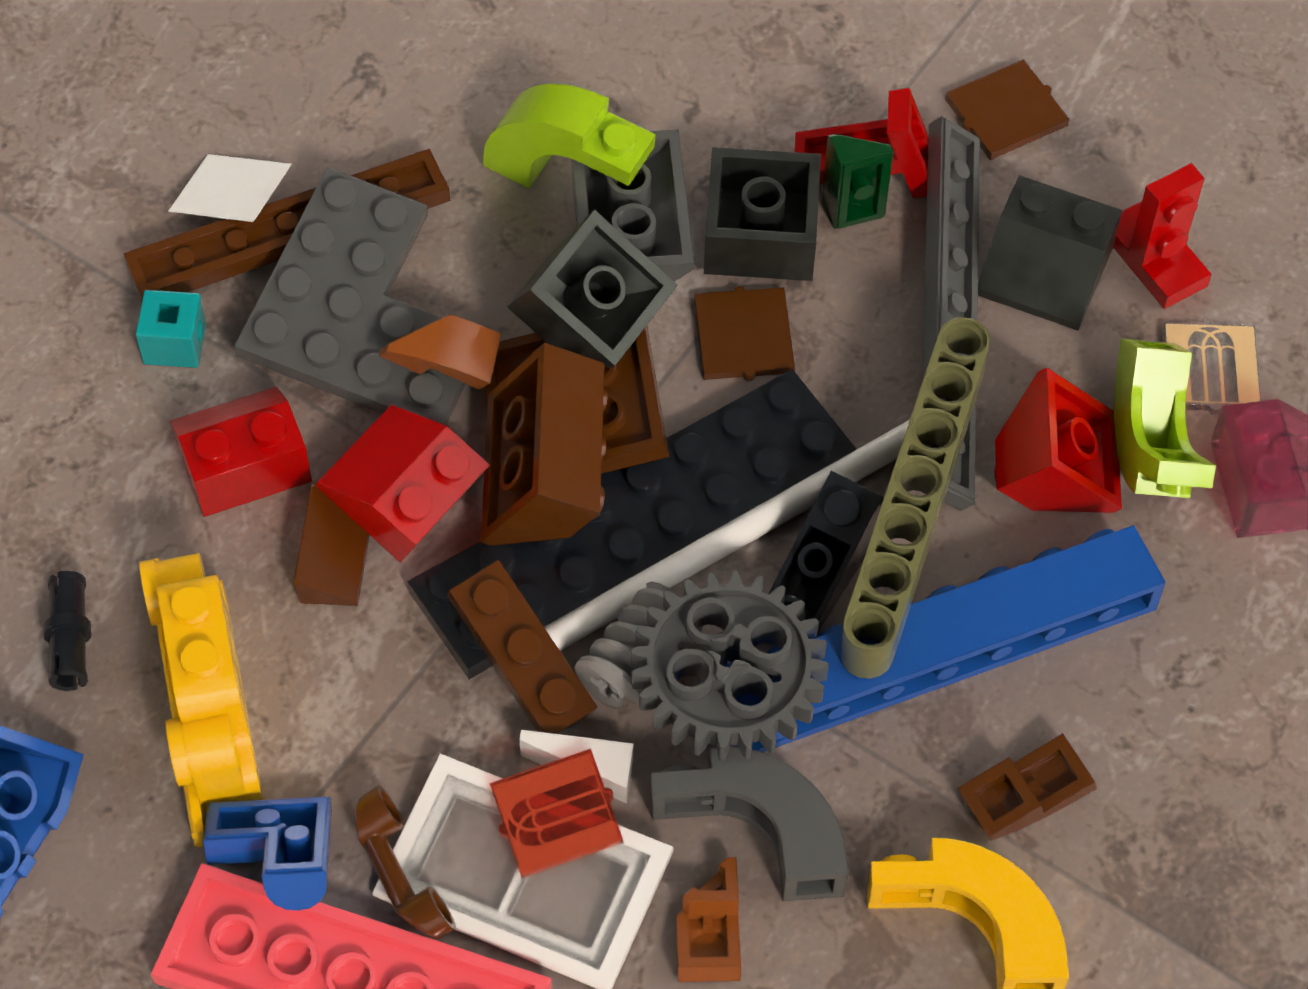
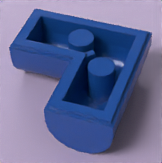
(284, 835)

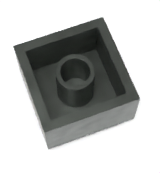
(762, 214)

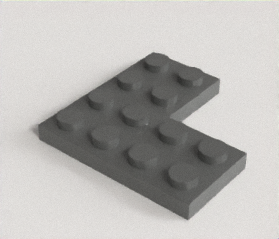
(331, 305)

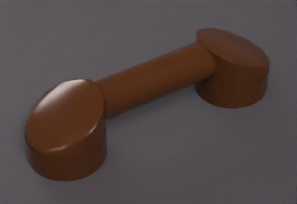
(376, 821)

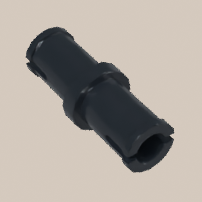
(67, 631)

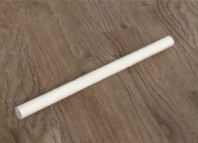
(725, 539)

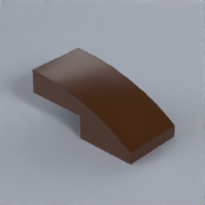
(1028, 789)

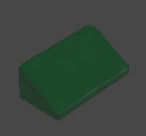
(856, 180)

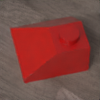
(1059, 450)

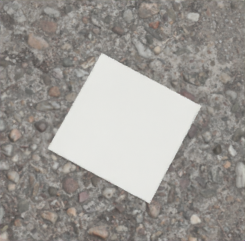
(230, 188)

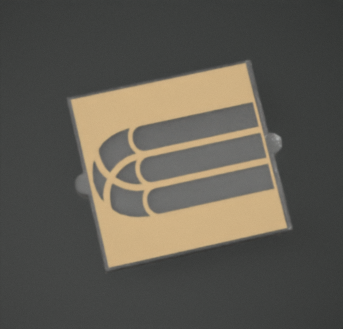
(1221, 366)

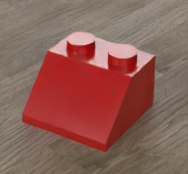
(242, 450)
(402, 478)

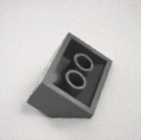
(649, 210)

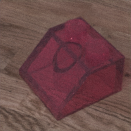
(1263, 466)

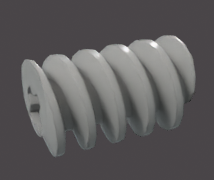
(608, 666)

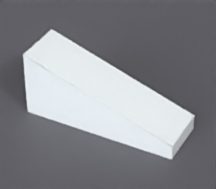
(611, 757)

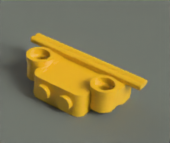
(207, 702)

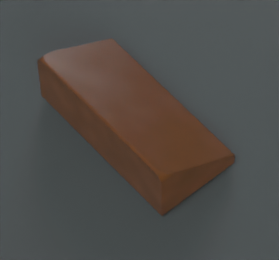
(329, 554)

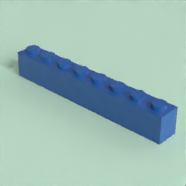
(991, 625)

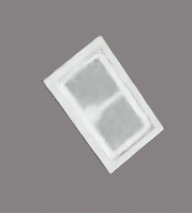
(563, 918)

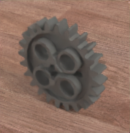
(710, 709)

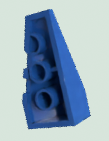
(34, 799)

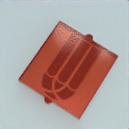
(556, 813)

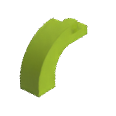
(565, 124)
(1152, 421)

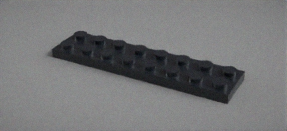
(651, 509)

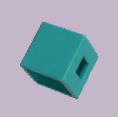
(171, 329)

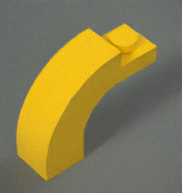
(991, 895)

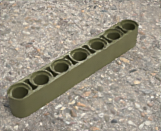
(913, 515)

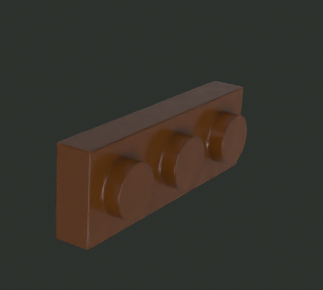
(521, 650)

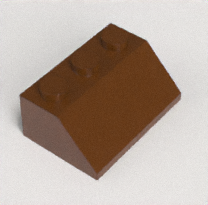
(544, 449)

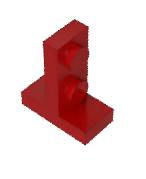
(901, 130)
(1155, 237)

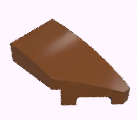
(450, 347)
(710, 929)

